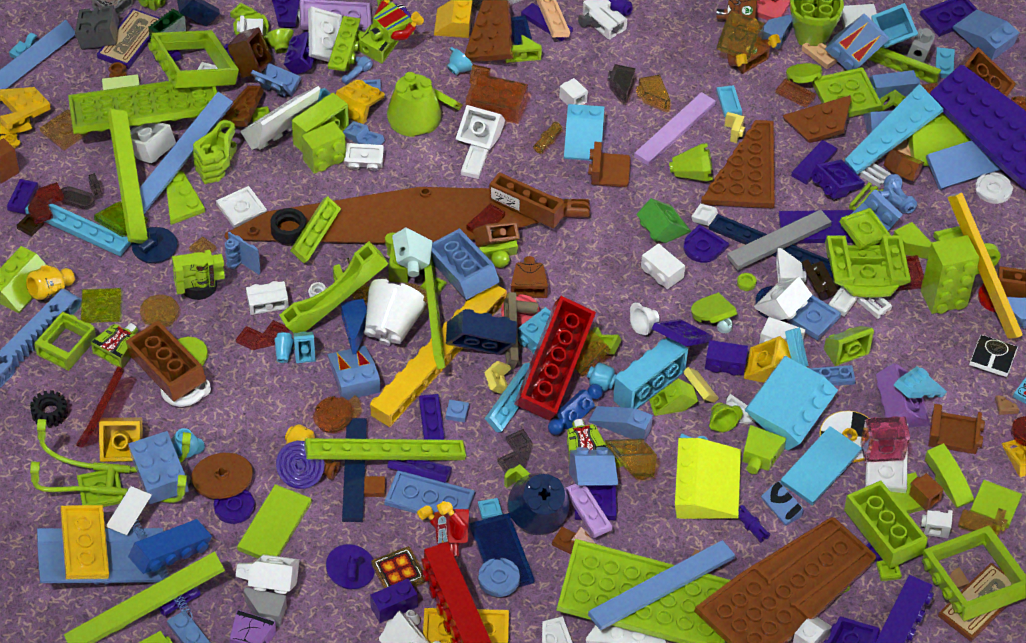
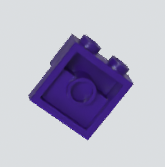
(836, 178)
(852, 632)

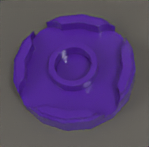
(237, 510)

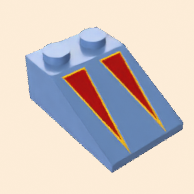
(856, 42)
(354, 373)

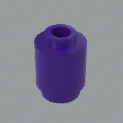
(622, 6)

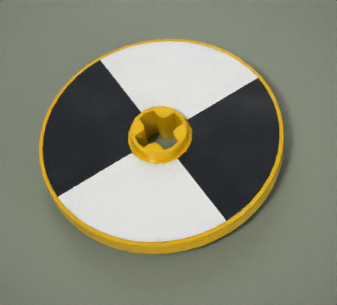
(847, 423)

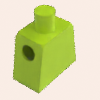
(762, 449)

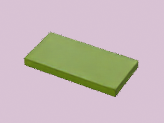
(274, 523)

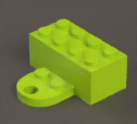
(951, 273)

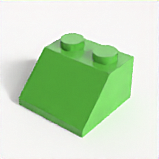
(662, 221)

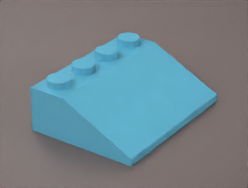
(791, 401)

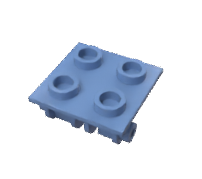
(241, 252)

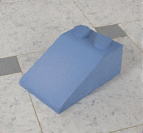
(987, 33)

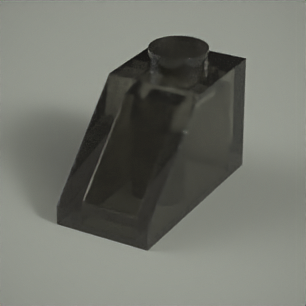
(621, 81)

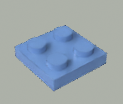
(815, 317)

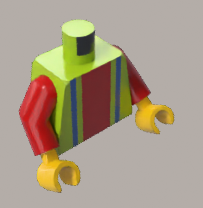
(393, 23)

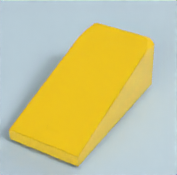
(1017, 456)

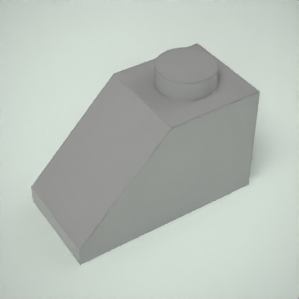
(266, 604)

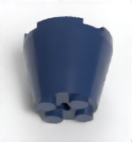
(538, 513)

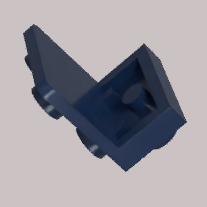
(198, 10)

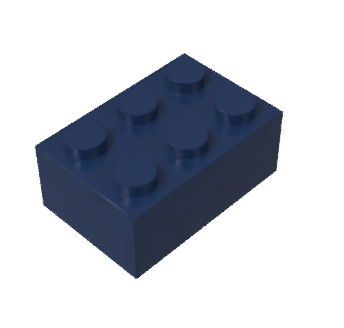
(481, 332)

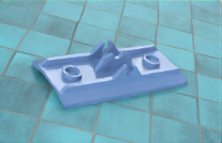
(118, 548)

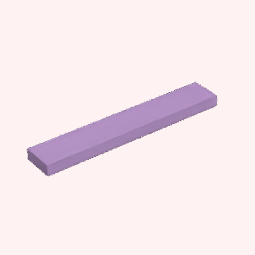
(674, 129)

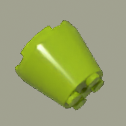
(815, 19)
(414, 106)

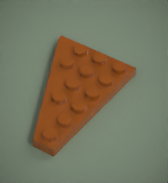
(749, 172)

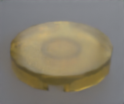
(159, 308)

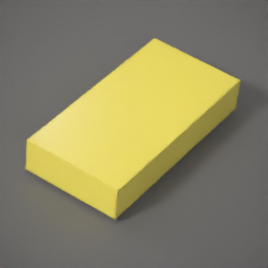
(700, 385)

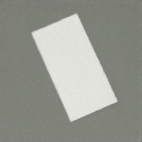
(128, 510)

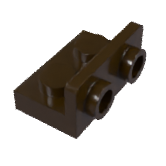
(821, 279)

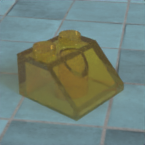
(740, 35)

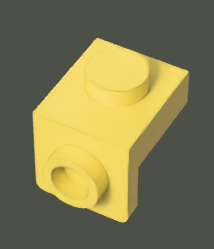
(736, 123)
(496, 378)

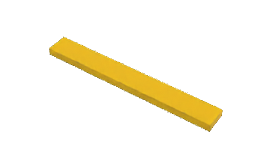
(985, 266)

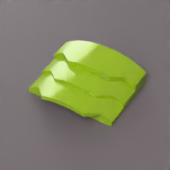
(869, 271)

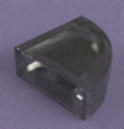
(94, 186)

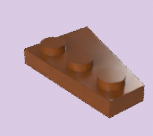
(244, 106)

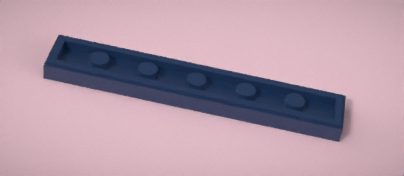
(354, 476)

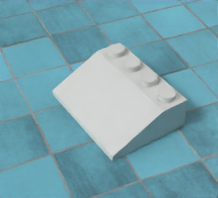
(279, 120)

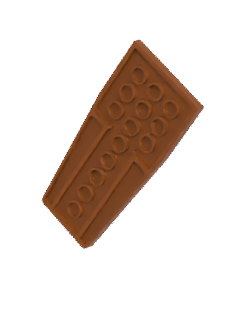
(787, 586)

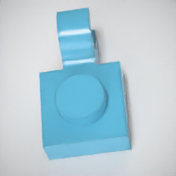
(20, 47)

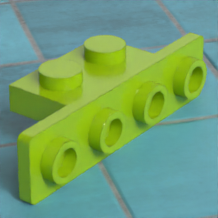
(345, 45)

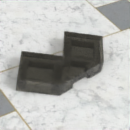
(521, 447)

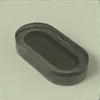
(77, 198)

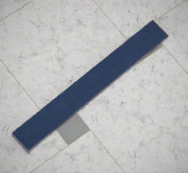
(746, 234)

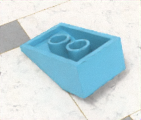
(582, 130)

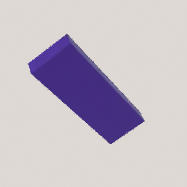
(535, 16)
(820, 154)
(431, 417)
(422, 468)

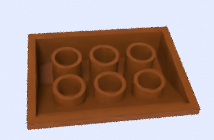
(985, 68)

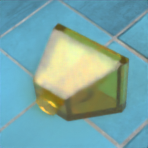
(635, 456)

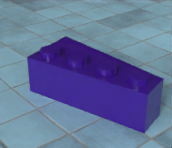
(907, 612)

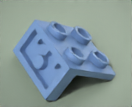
(277, 79)
(882, 208)

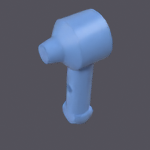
(363, 64)

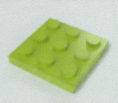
(846, 83)

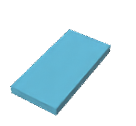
(821, 465)

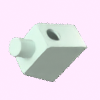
(412, 250)

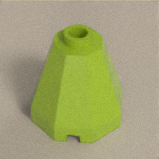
(693, 163)

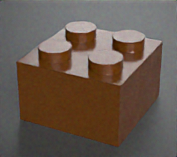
(250, 52)

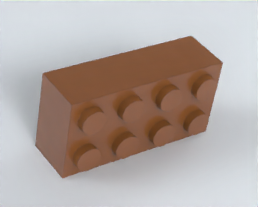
(166, 361)

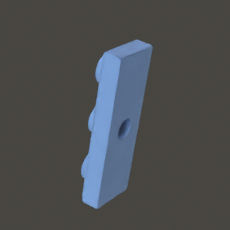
(837, 375)

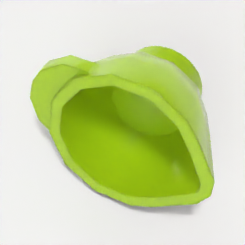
(279, 39)
(724, 417)

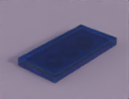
(498, 539)

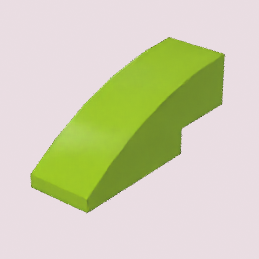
(949, 475)

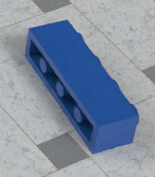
(170, 546)

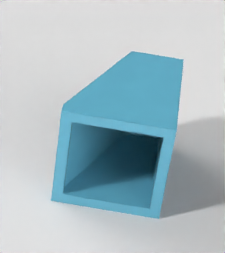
(895, 24)

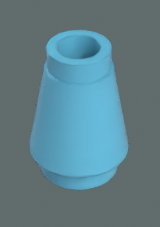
(283, 346)

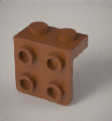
(608, 168)

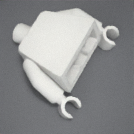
(403, 629)

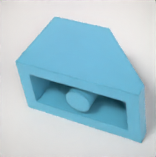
(304, 347)

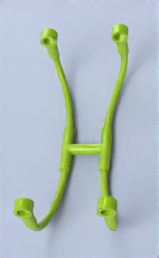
(110, 468)

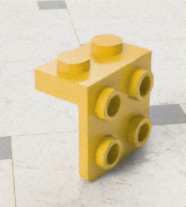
(359, 98)

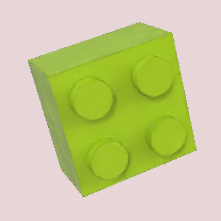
(323, 147)

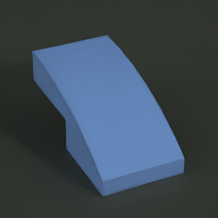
(360, 134)

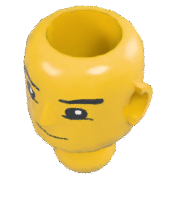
(48, 281)

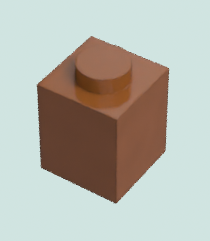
(926, 491)

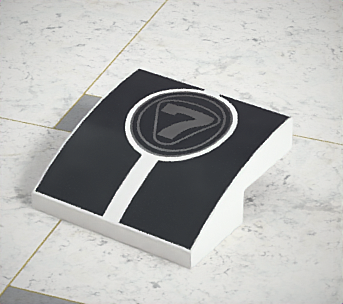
(993, 355)

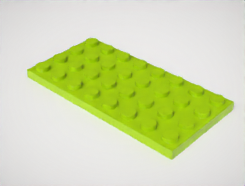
(142, 103)
(603, 573)

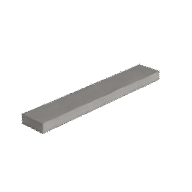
(779, 239)

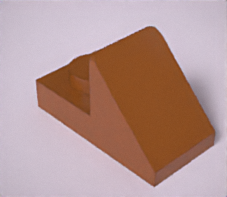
(565, 539)

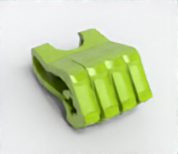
(214, 152)

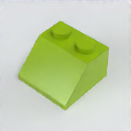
(849, 344)

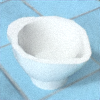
(642, 318)

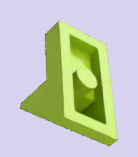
(526, 51)

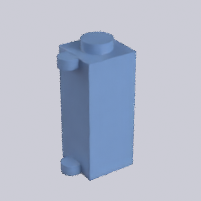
(903, 82)

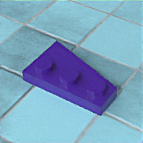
(286, 12)

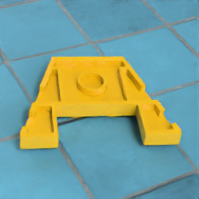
(23, 103)

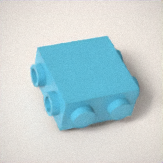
(531, 330)

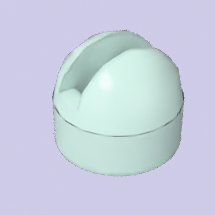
(723, 325)

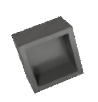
(97, 27)

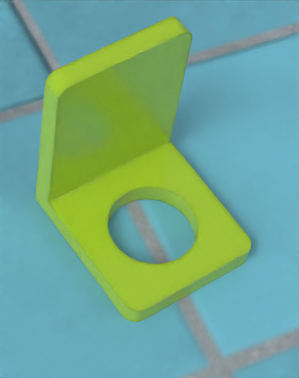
(895, 99)

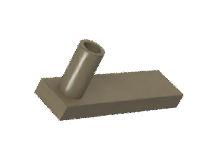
(511, 307)

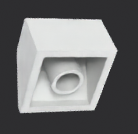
(480, 127)
(151, 141)
(784, 299)

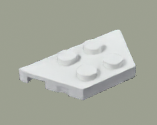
(619, 635)

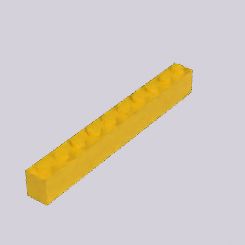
(423, 369)

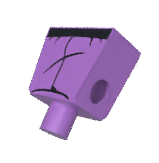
(252, 629)

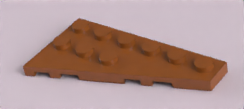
(491, 33)

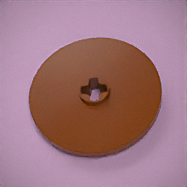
(236, 477)

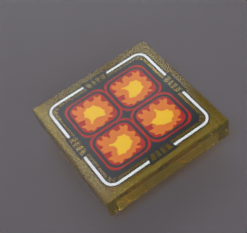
(398, 567)

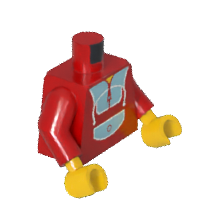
(449, 523)

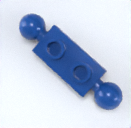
(575, 409)

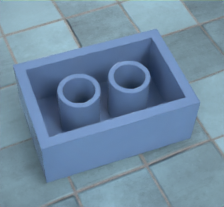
(157, 466)

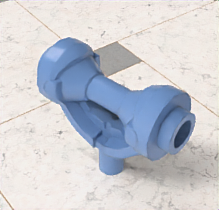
(896, 196)

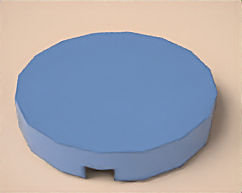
(499, 577)

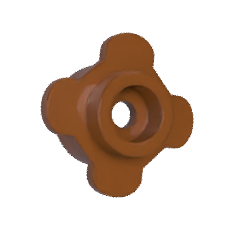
(117, 69)

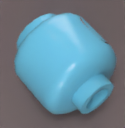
(602, 375)

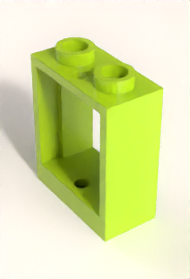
(58, 356)

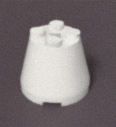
(392, 311)

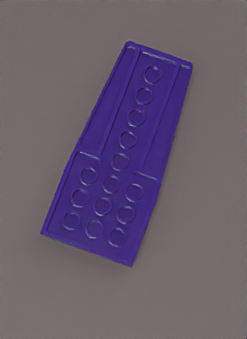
(987, 119)

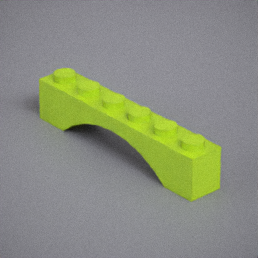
(306, 313)

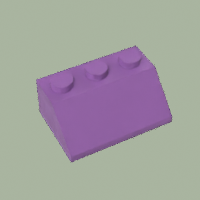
(898, 404)

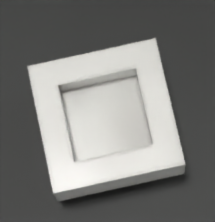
(704, 214)

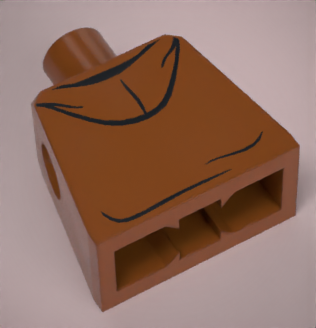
(529, 279)

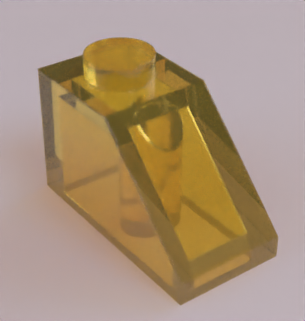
(653, 92)

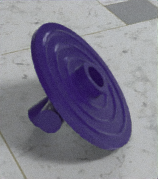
(296, 469)
(350, 566)

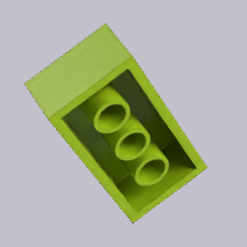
(885, 524)

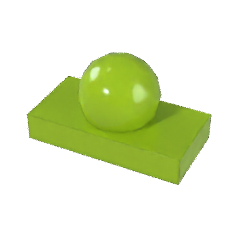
(500, 252)

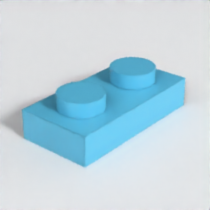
(945, 61)

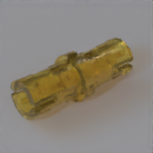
(547, 137)

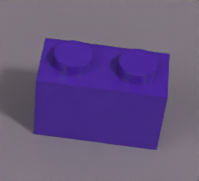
(726, 357)
(393, 599)

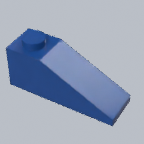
(354, 321)

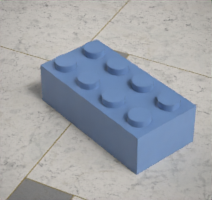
(463, 264)

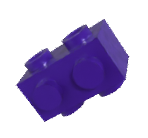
(297, 55)

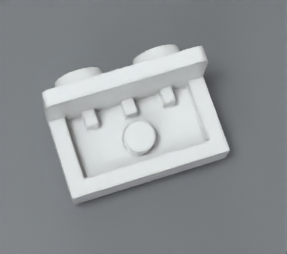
(364, 156)

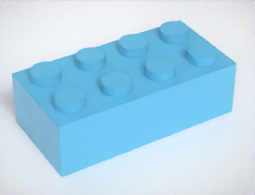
(650, 374)

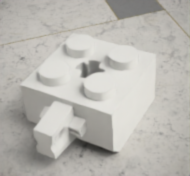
(270, 573)

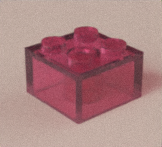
(885, 439)

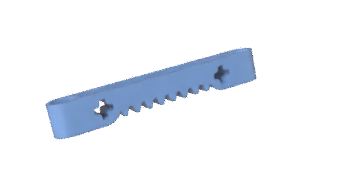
(24, 340)

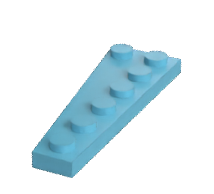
(900, 124)

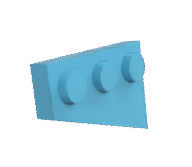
(919, 383)

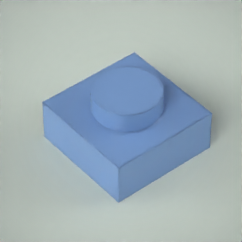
(457, 410)

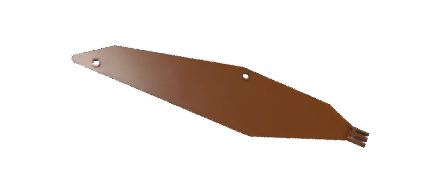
(424, 210)

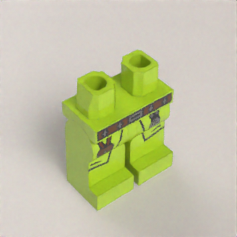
(197, 270)

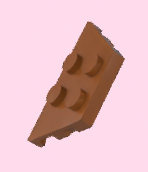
(821, 120)

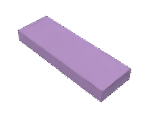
(588, 510)

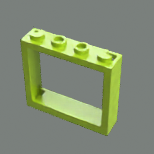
(224, 75)
(985, 603)

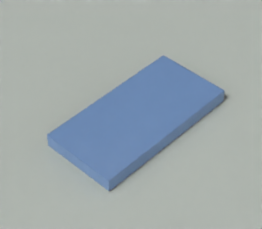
(960, 164)
(413, 492)

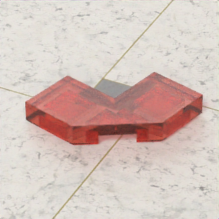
(44, 196)
(256, 340)

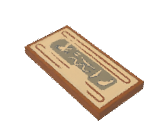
(985, 582)

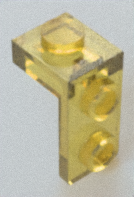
(973, 521)

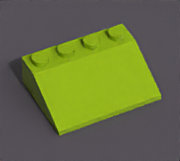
(935, 136)

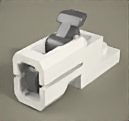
(602, 18)

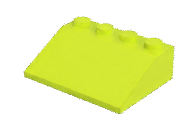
(707, 480)

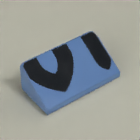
(782, 503)

